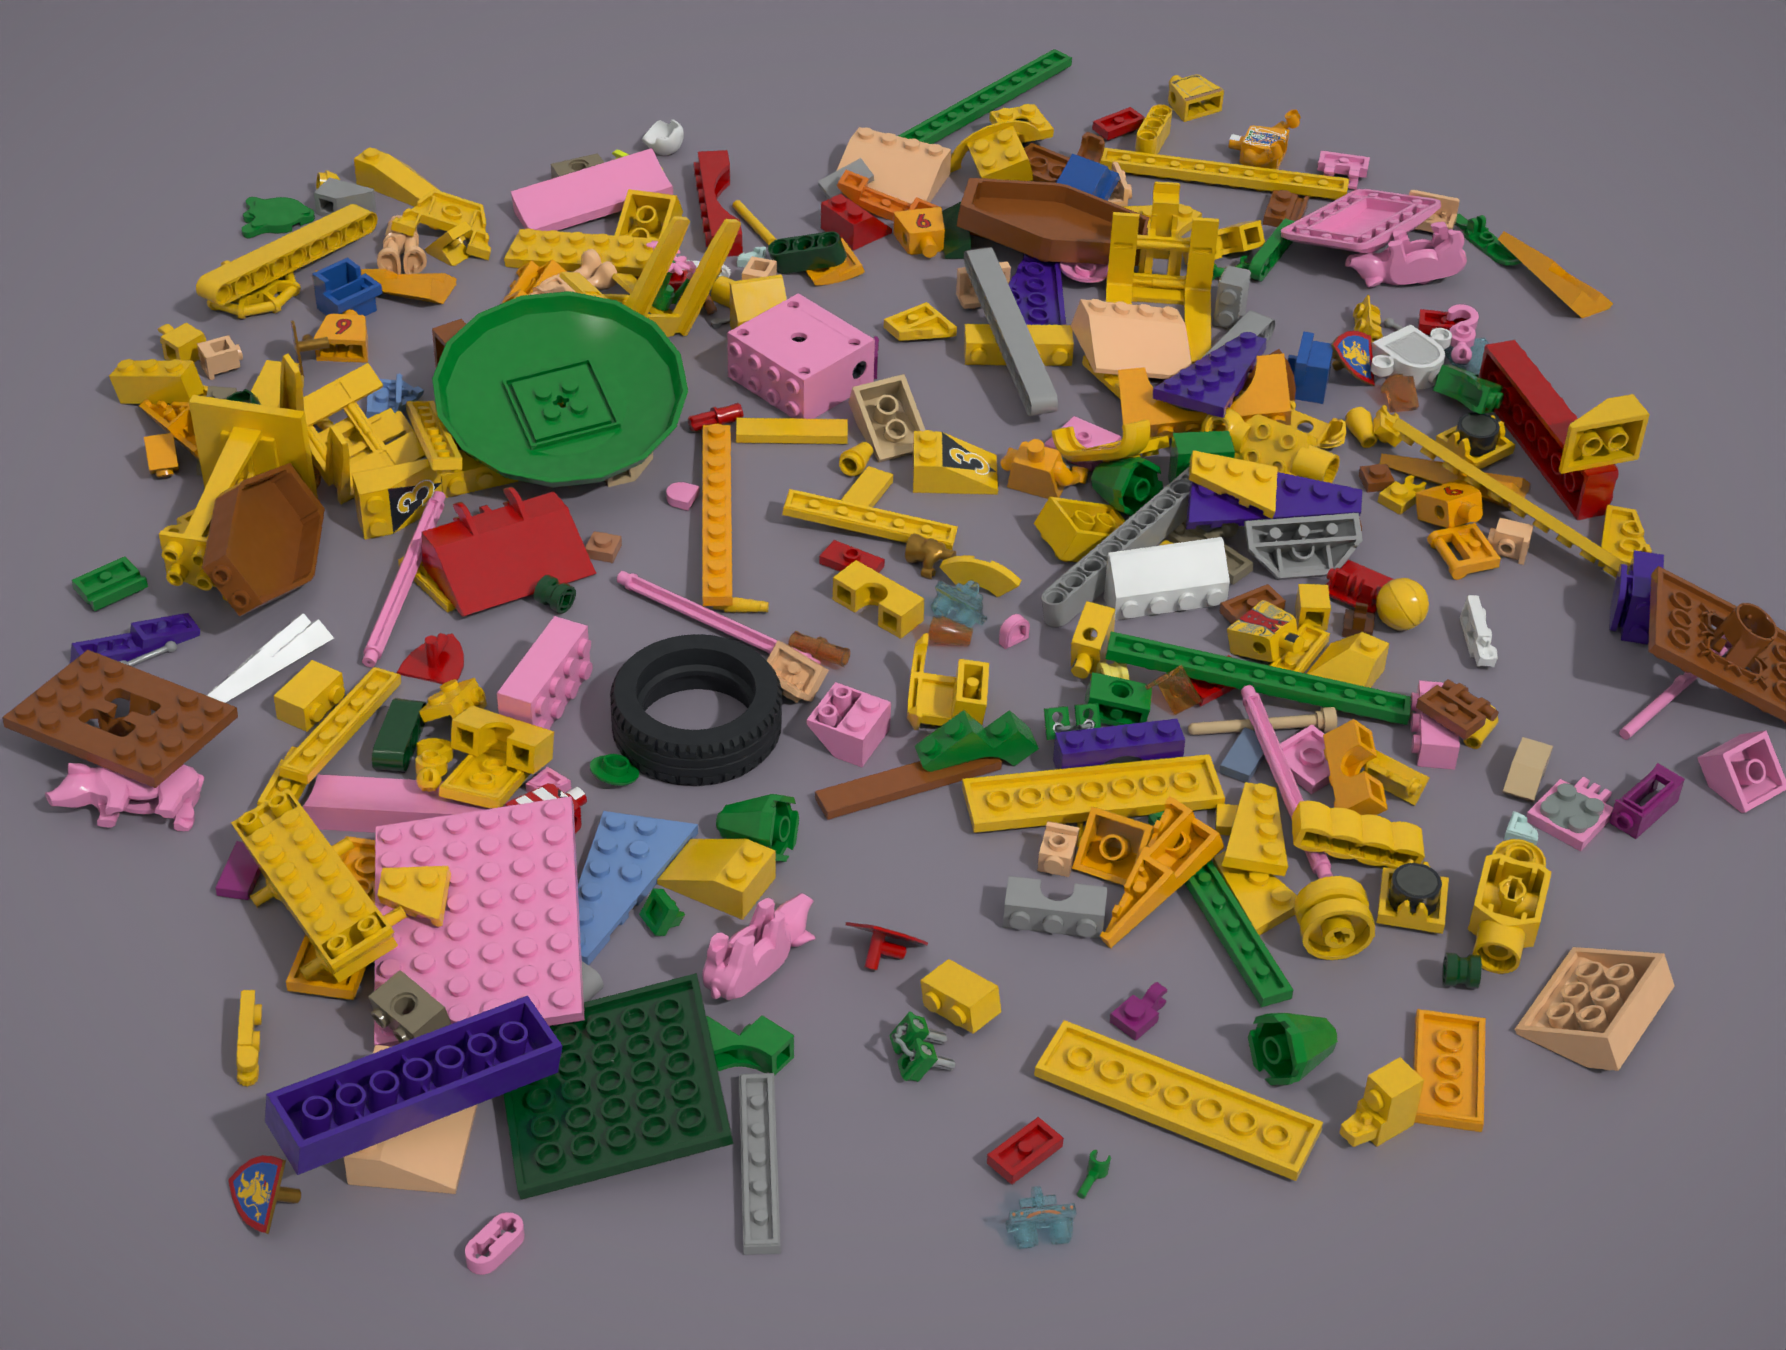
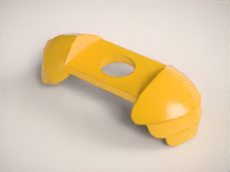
(1326, 434)

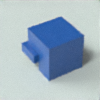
(1089, 177)
(344, 288)
(1311, 369)

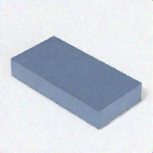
(1243, 757)

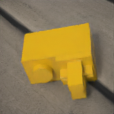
(1387, 1105)

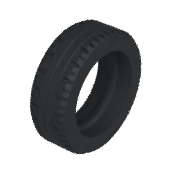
(703, 754)

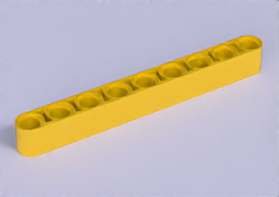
(286, 254)

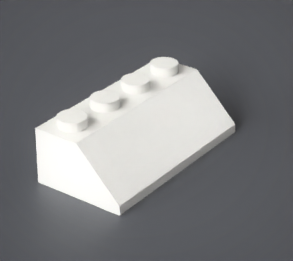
(1166, 578)

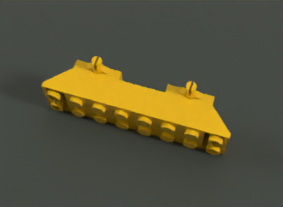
(316, 887)

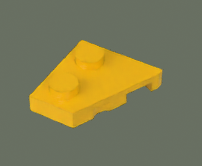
(416, 890)

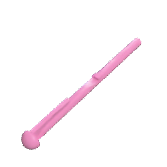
(1663, 699)

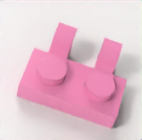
(1345, 164)

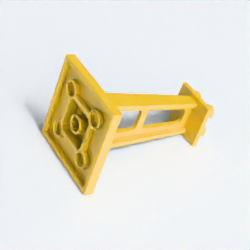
(232, 445)

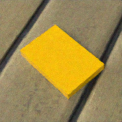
(483, 780)

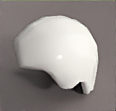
(664, 137)

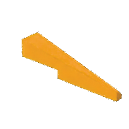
(531, 276)
(424, 287)
(1572, 291)
(174, 419)
(1436, 473)
(1171, 858)

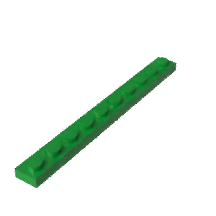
(989, 98)
(1264, 678)

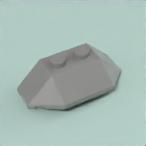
(1303, 544)

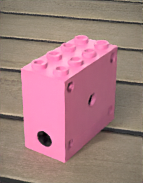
(800, 357)

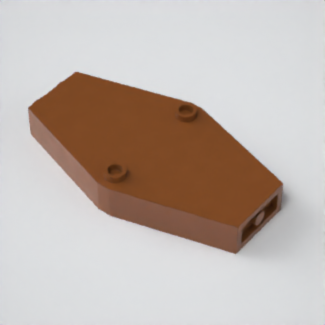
(1042, 219)
(263, 538)

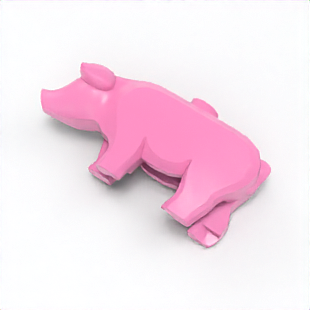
(1413, 261)
(118, 793)
(757, 950)

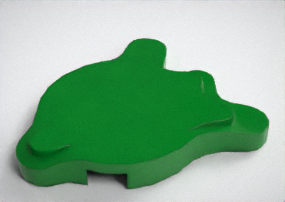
(274, 216)

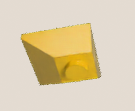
(1353, 660)

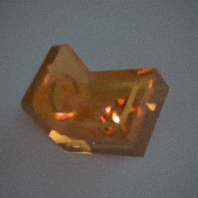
(1400, 393)

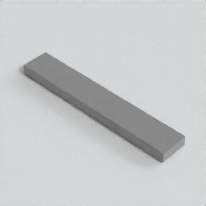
(759, 1164)

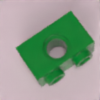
(1118, 699)

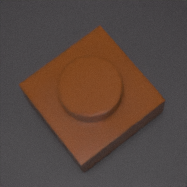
(1375, 477)

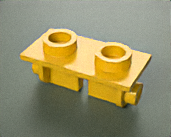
(1368, 319)
(1397, 777)

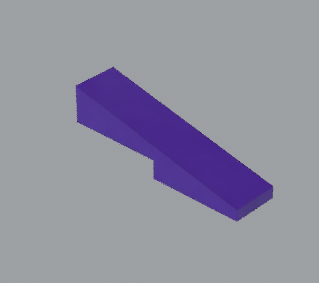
(142, 639)

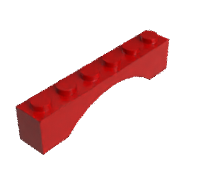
(712, 179)

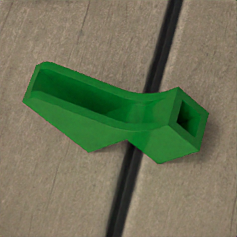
(1469, 389)
(967, 740)
(758, 1047)

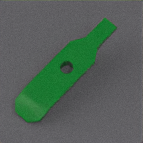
(1484, 240)

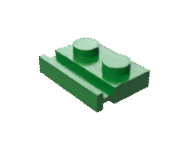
(109, 583)

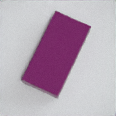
(238, 874)

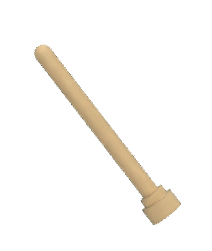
(1324, 719)

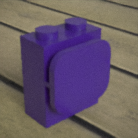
(1632, 597)

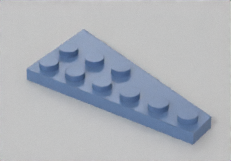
(622, 870)

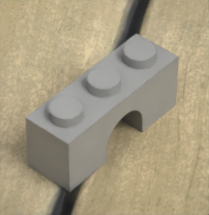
(1030, 910)

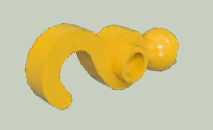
(432, 762)

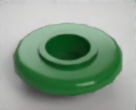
(614, 770)

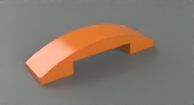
(874, 201)

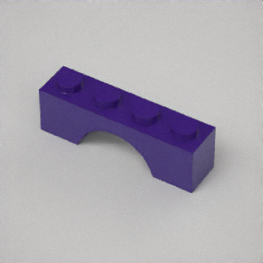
(1098, 745)

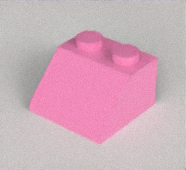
(1744, 770)

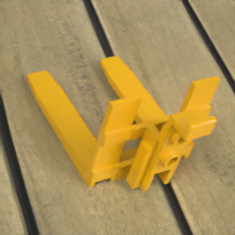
(1164, 243)
(645, 289)
(354, 442)

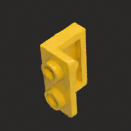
(453, 699)

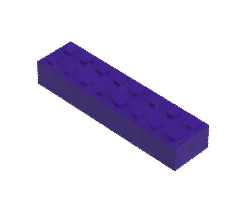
(411, 1084)

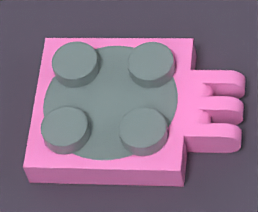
(1572, 812)

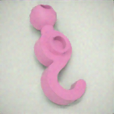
(1463, 332)

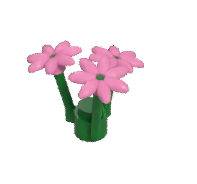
(665, 295)

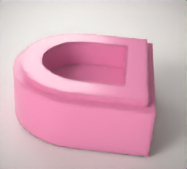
(682, 495)
(1013, 631)

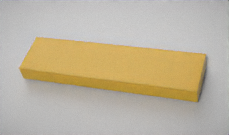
(792, 431)

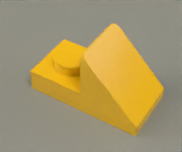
(450, 246)

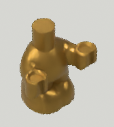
(926, 551)

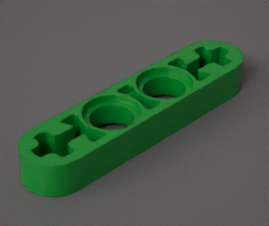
(1270, 253)

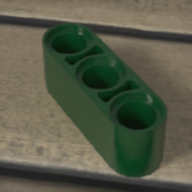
(807, 252)
(398, 735)

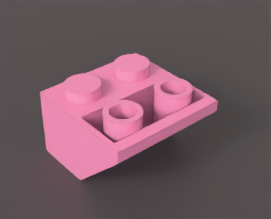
(850, 723)

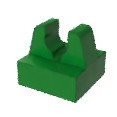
(661, 912)

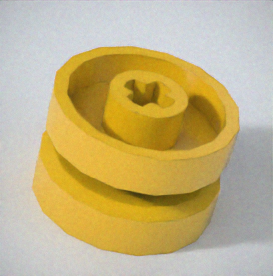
(1334, 918)

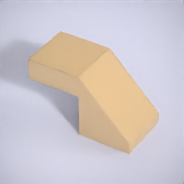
(1527, 769)

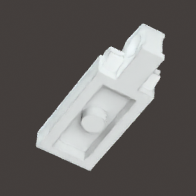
(1477, 633)

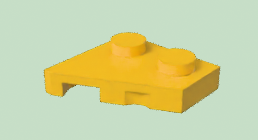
(919, 323)

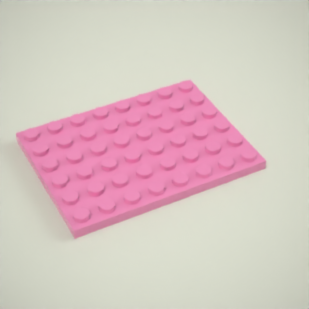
(506, 914)

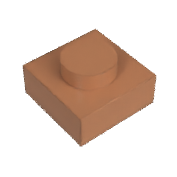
(603, 546)

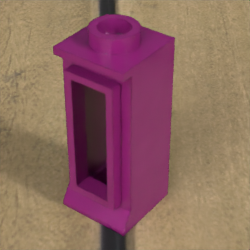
(1636, 819)

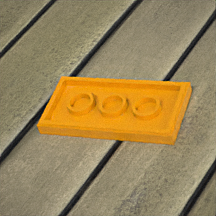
(1452, 1063)

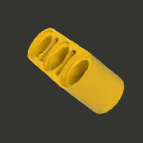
(1154, 129)

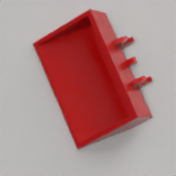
(504, 551)

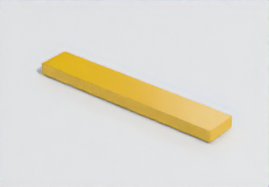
(865, 518)
(340, 725)

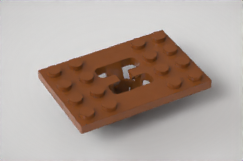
(1684, 637)
(133, 745)

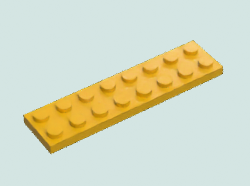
(1069, 793)
(1179, 1100)

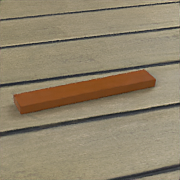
(896, 784)

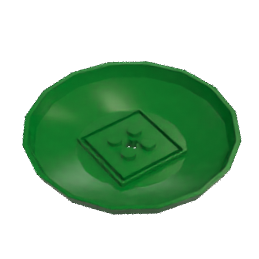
(589, 352)

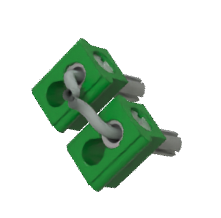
(1063, 722)
(918, 1055)

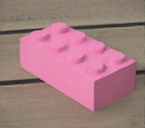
(548, 674)

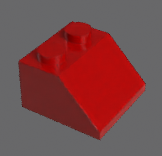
(851, 222)

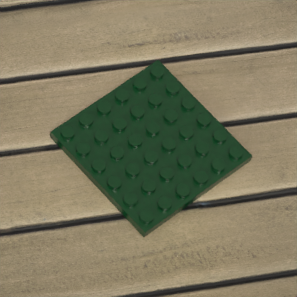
(627, 1094)

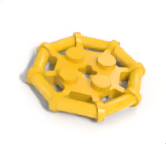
(262, 299)

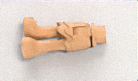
(395, 245)
(592, 268)

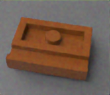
(1284, 205)

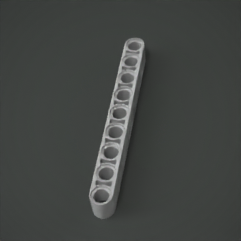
(1010, 332)
(1143, 529)

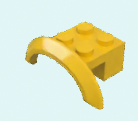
(998, 151)
(939, 698)

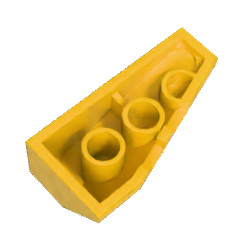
(390, 176)

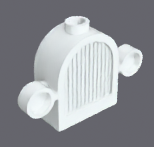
(1411, 354)

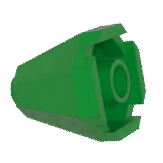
(1127, 483)
(762, 820)
(1290, 1045)

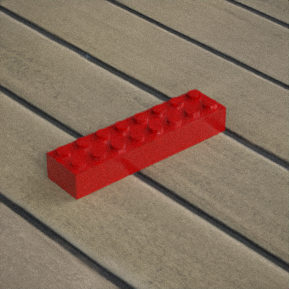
(1540, 426)

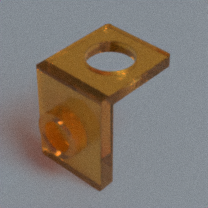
(1176, 689)

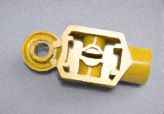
(1276, 445)
(1509, 904)

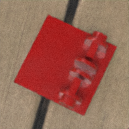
(1356, 584)

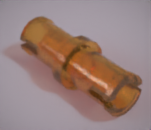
(820, 648)

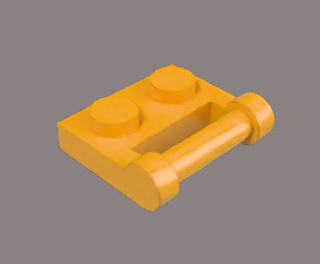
(1471, 545)

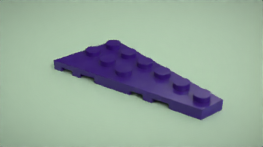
(1039, 292)
(1214, 379)
(1294, 498)

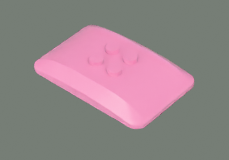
(1361, 220)

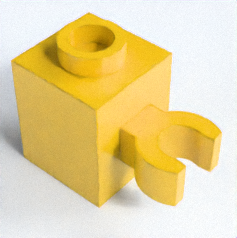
(181, 342)

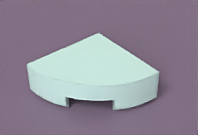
(743, 258)
(1520, 829)

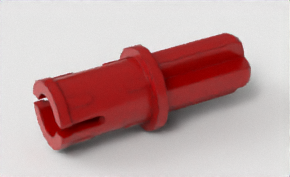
(716, 416)

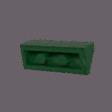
(955, 238)

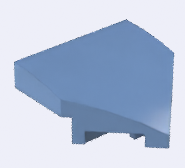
(393, 396)

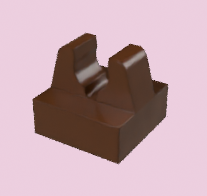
(1358, 621)

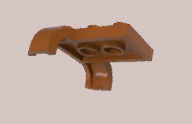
(1048, 165)

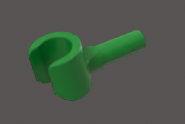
(1095, 1171)

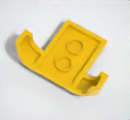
(1135, 441)

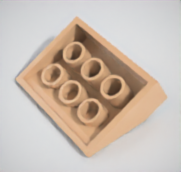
(899, 164)
(1132, 337)
(1598, 1005)
(416, 1160)

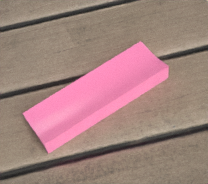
(588, 192)
(369, 802)

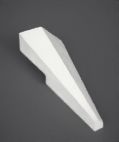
(283, 649)

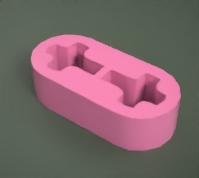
(498, 1245)

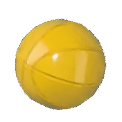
(1402, 604)

